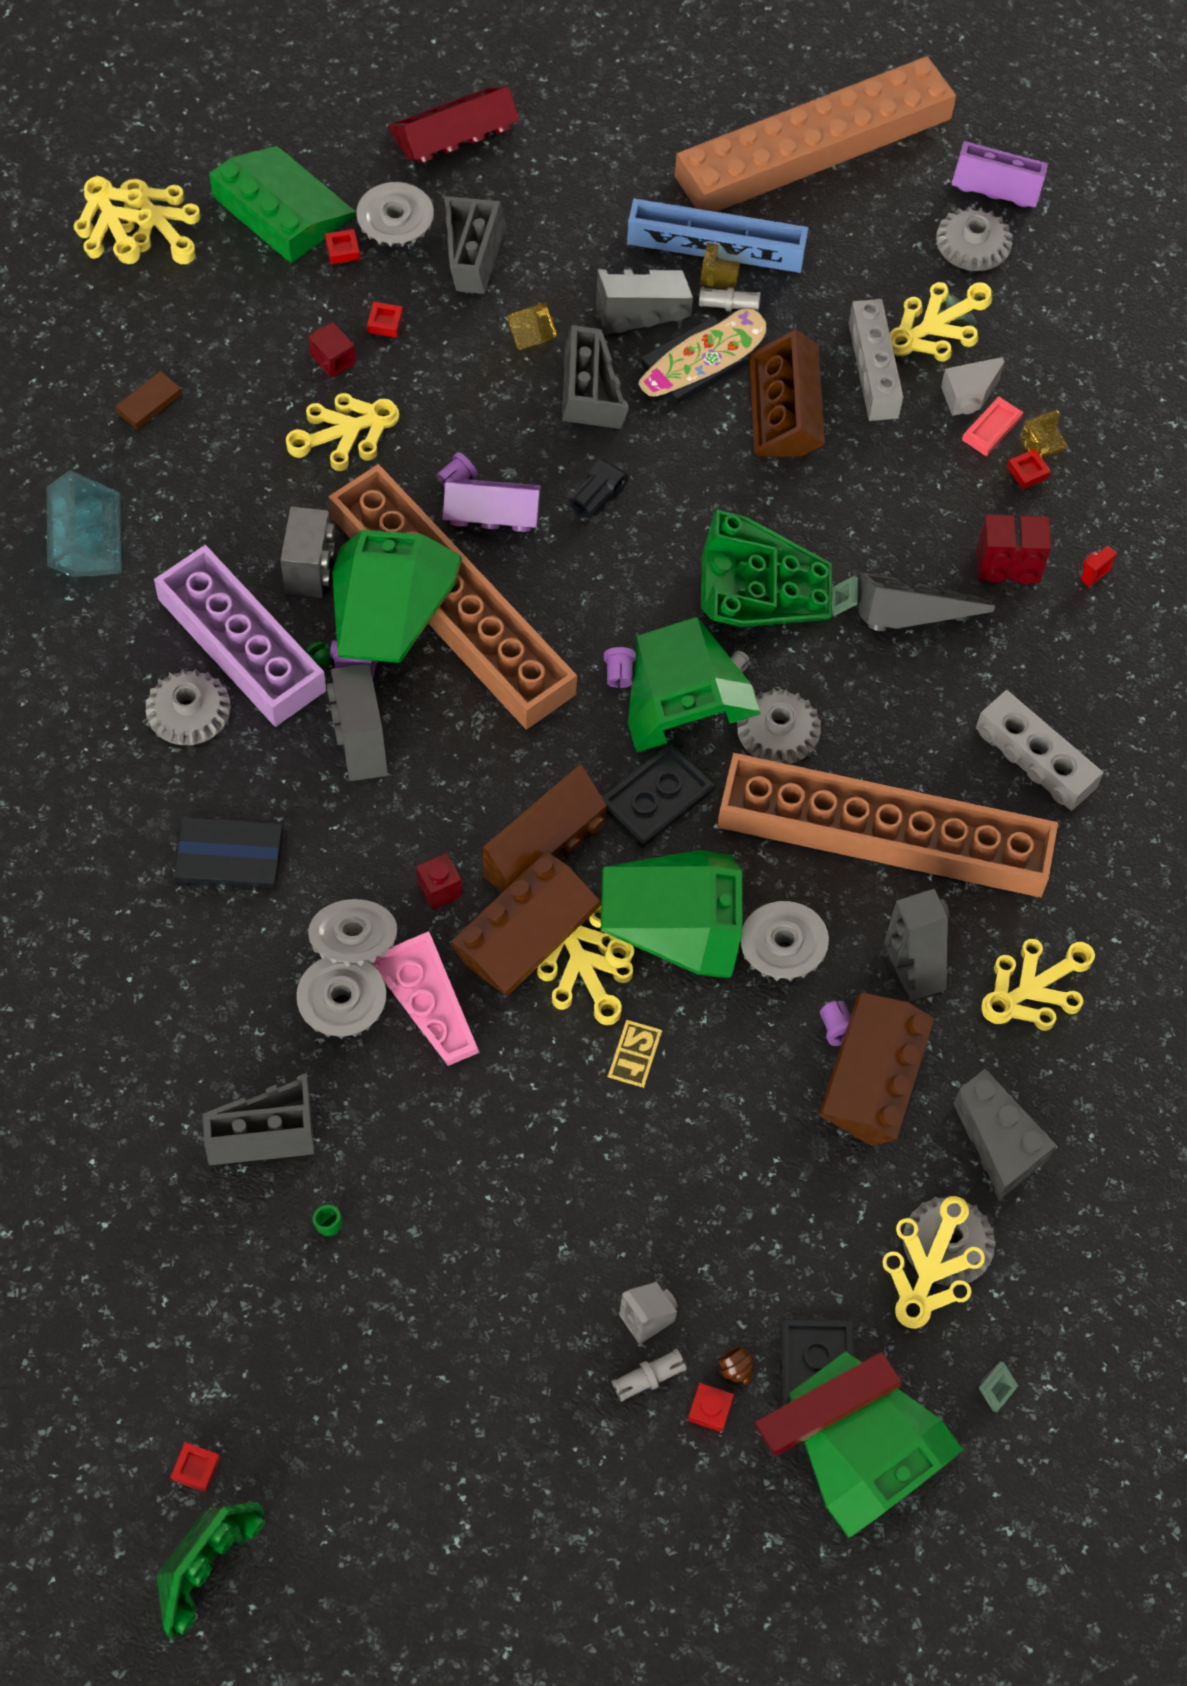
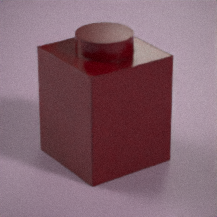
(332, 349)
(439, 881)

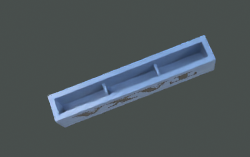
(738, 237)

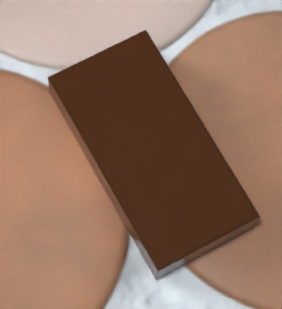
(148, 400)

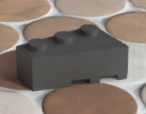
(473, 240)
(641, 300)
(589, 381)
(358, 721)
(919, 943)
(261, 1127)
(1002, 1132)

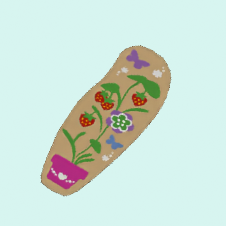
(705, 353)

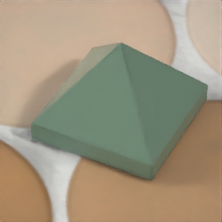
(966, 319)
(845, 595)
(997, 1386)

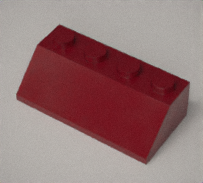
(455, 123)

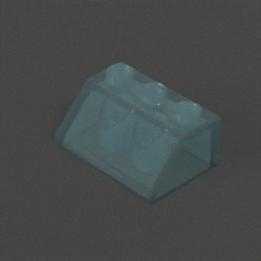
(83, 527)

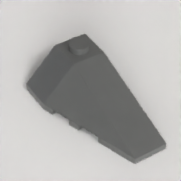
(892, 604)

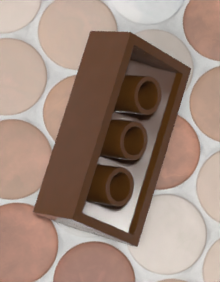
(787, 397)
(551, 824)
(525, 923)
(876, 1068)

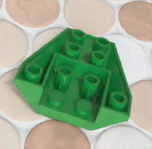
(761, 576)
(388, 592)
(683, 678)
(677, 909)
(875, 1452)
(191, 1559)

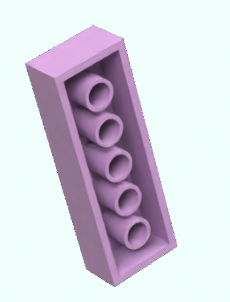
(240, 635)

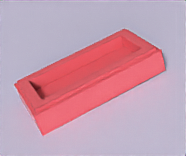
(992, 426)

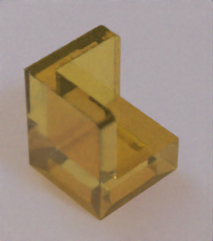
(718, 272)
(531, 326)
(1042, 434)

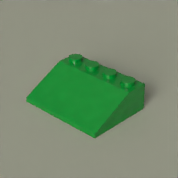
(279, 200)

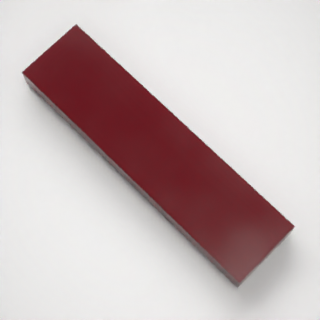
(828, 1404)

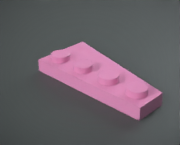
(424, 990)

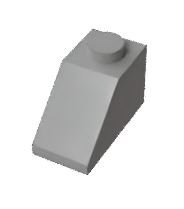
(970, 385)
(647, 1310)

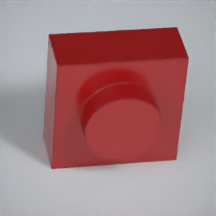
(342, 246)
(385, 319)
(1029, 469)
(1098, 565)
(710, 1407)
(195, 1467)

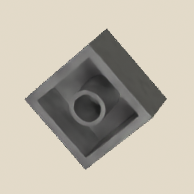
(307, 552)

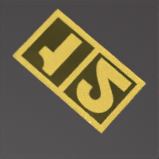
(634, 1053)

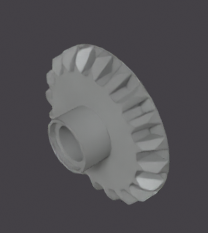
(395, 213)
(974, 239)
(190, 722)
(781, 742)
(788, 924)
(352, 932)
(326, 982)
(972, 1233)

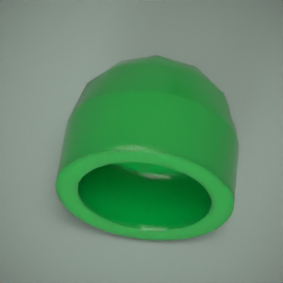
(322, 654)
(325, 1221)

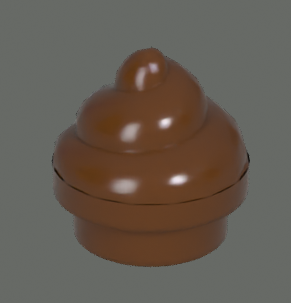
(737, 1365)

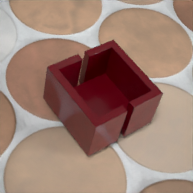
(1002, 559)

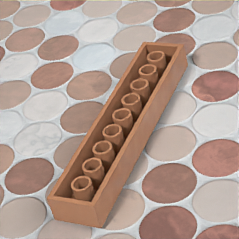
(814, 136)
(474, 615)
(888, 825)

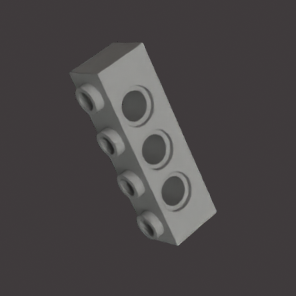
(875, 360)
(1034, 734)

